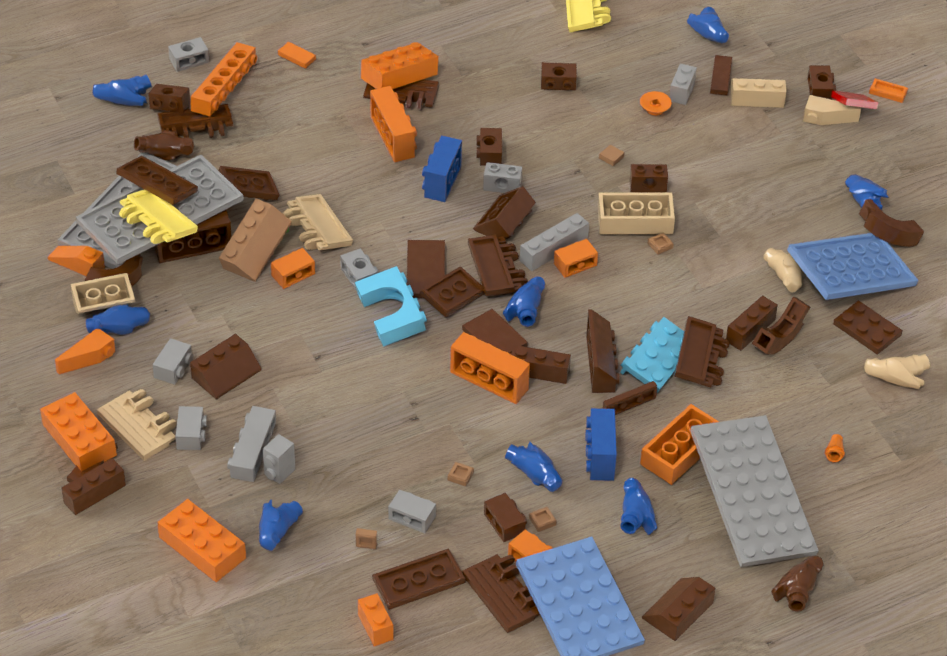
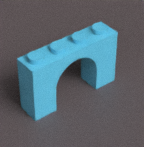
(392, 285)

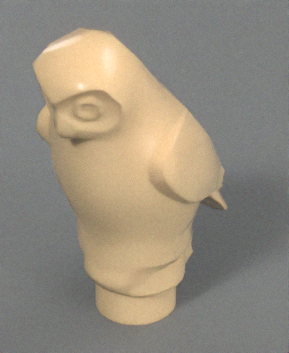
(785, 268)
(899, 369)

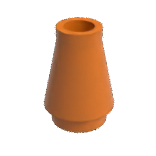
(835, 450)

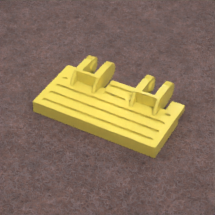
(586, 14)
(162, 218)

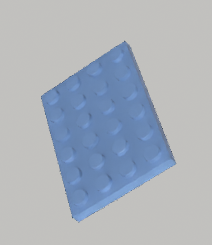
(852, 265)
(579, 600)

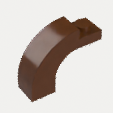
(889, 229)
(131, 267)
(779, 335)

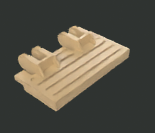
(319, 221)
(137, 424)

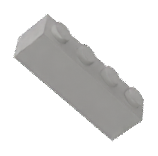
(542, 247)
(252, 440)

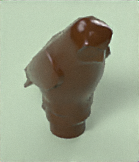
(164, 145)
(798, 583)

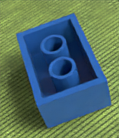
(442, 168)
(602, 444)

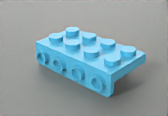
(657, 354)

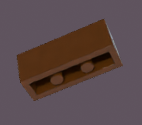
(747, 325)
(545, 364)
(93, 486)

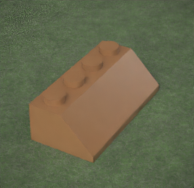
(254, 240)

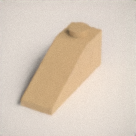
(827, 111)

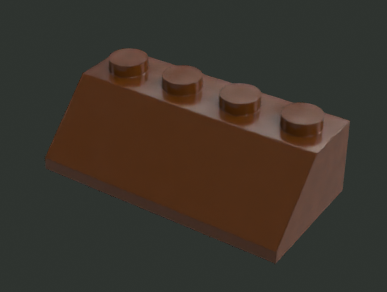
(601, 354)

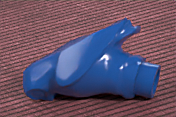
(708, 25)
(123, 91)
(865, 189)
(525, 302)
(119, 319)
(535, 465)
(637, 509)
(276, 522)

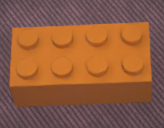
(399, 66)
(393, 124)
(489, 368)
(78, 431)
(673, 448)
(201, 540)

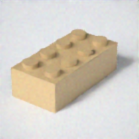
(636, 213)

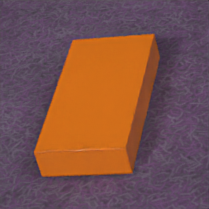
(296, 54)
(888, 90)

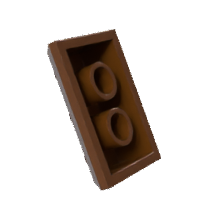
(506, 213)
(224, 366)
(680, 606)

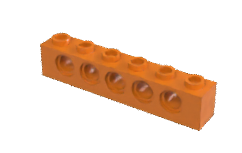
(223, 79)

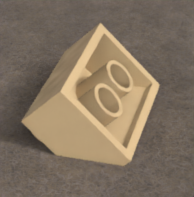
(758, 92)
(102, 293)

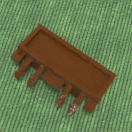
(420, 91)
(179, 122)
(495, 265)
(699, 353)
(501, 596)

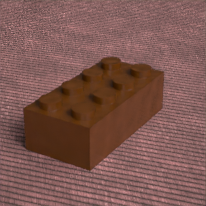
(210, 237)

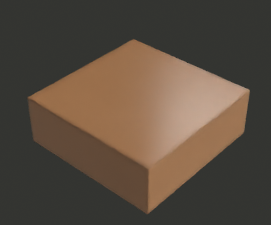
(611, 155)
(660, 243)
(460, 474)
(542, 519)
(366, 538)

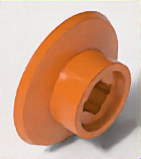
(655, 102)

